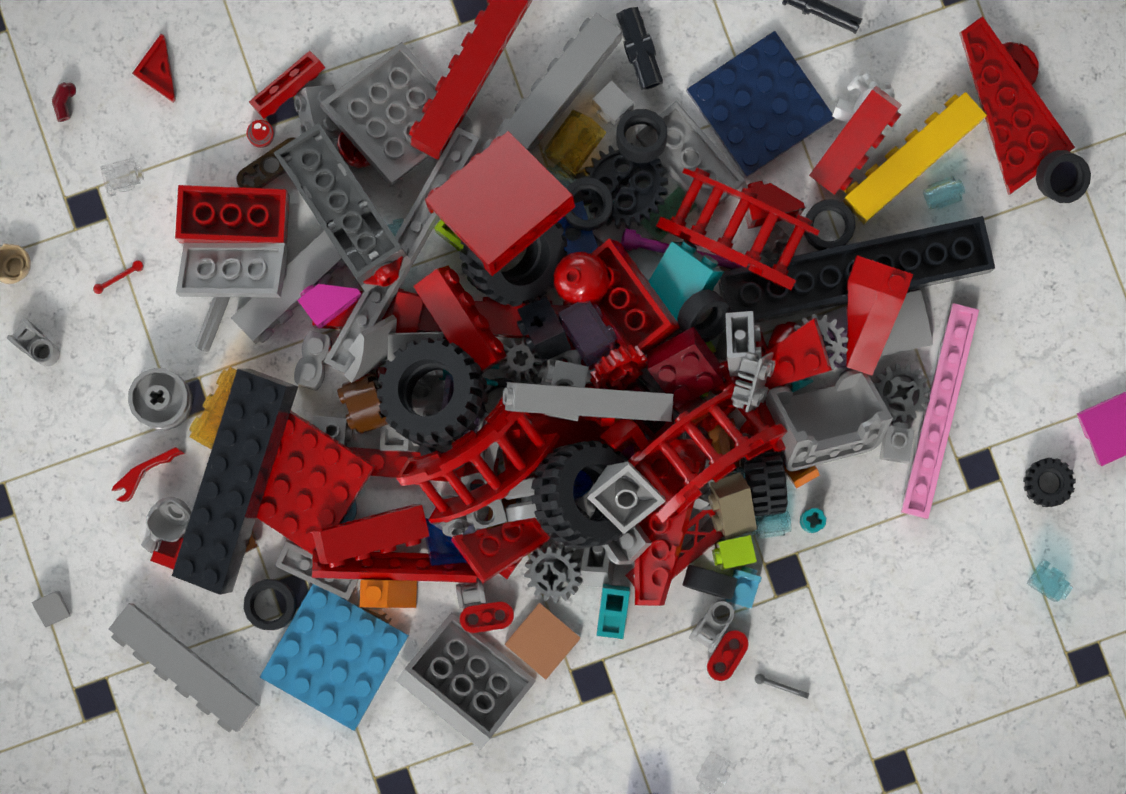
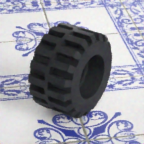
(767, 482)

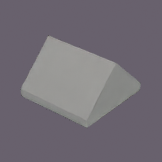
(624, 495)

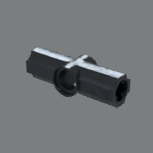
(639, 48)

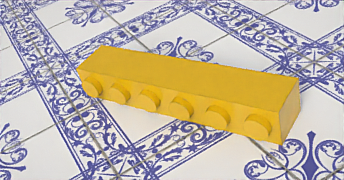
(914, 157)

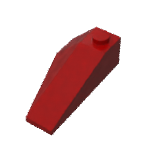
(872, 309)

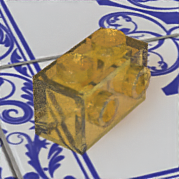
(574, 142)

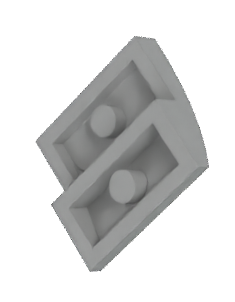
(911, 326)
(370, 348)

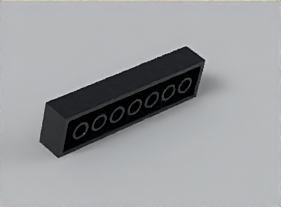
(234, 481)

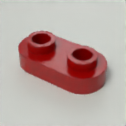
(486, 617)
(727, 655)

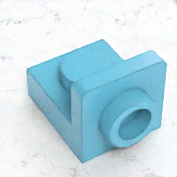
(745, 587)

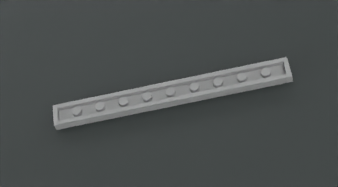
(412, 238)

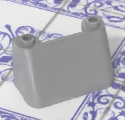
(830, 420)

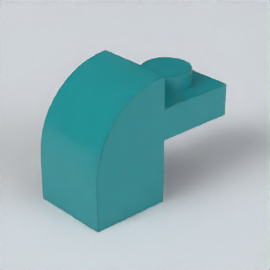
(613, 611)

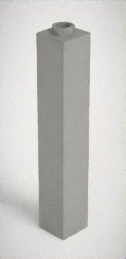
(588, 402)

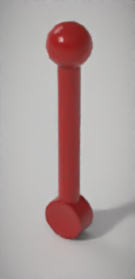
(137, 266)

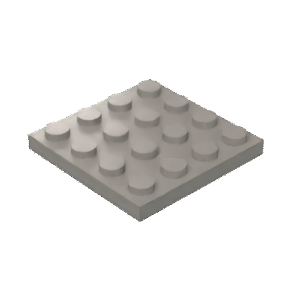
(380, 109)

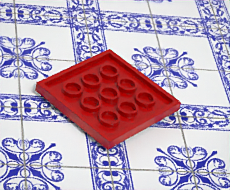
(311, 483)

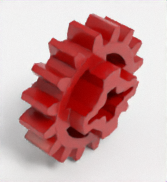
(619, 368)

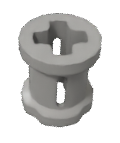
(470, 594)

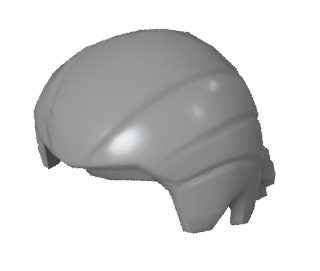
(166, 522)

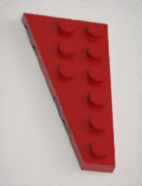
(1016, 116)
(658, 562)

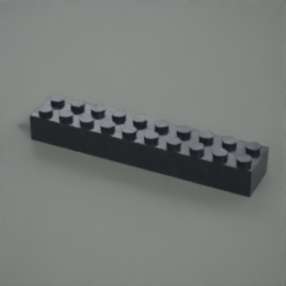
(821, 277)

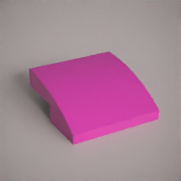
(1106, 428)

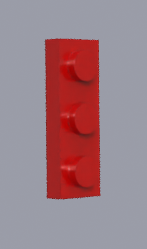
(287, 84)

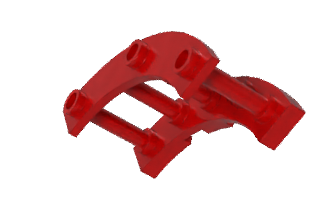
(724, 245)
(468, 448)
(719, 464)

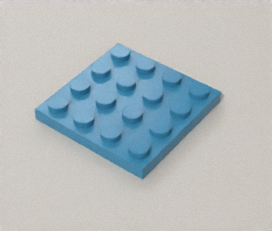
(334, 656)

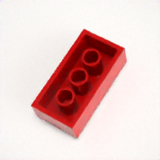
(231, 215)
(631, 302)

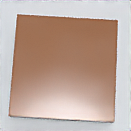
(542, 641)

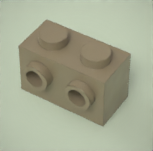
(732, 506)

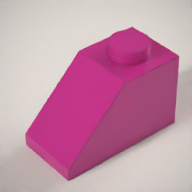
(327, 301)

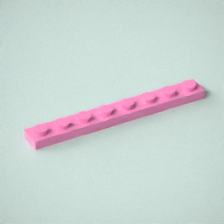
(939, 411)

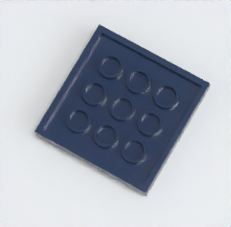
(760, 104)

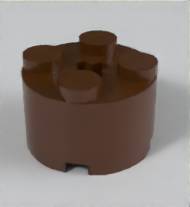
(362, 404)

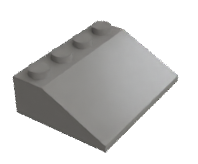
(465, 681)

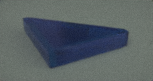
(441, 548)

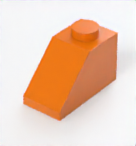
(388, 593)

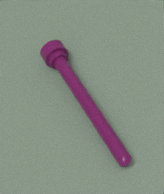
(632, 240)

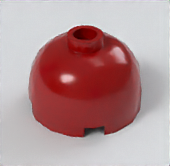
(581, 278)

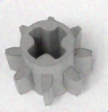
(775, 243)

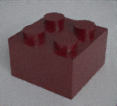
(685, 367)

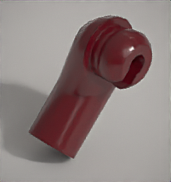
(59, 99)

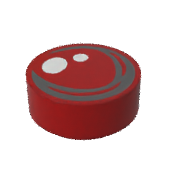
(260, 133)

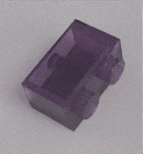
(587, 331)

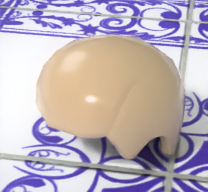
(13, 263)

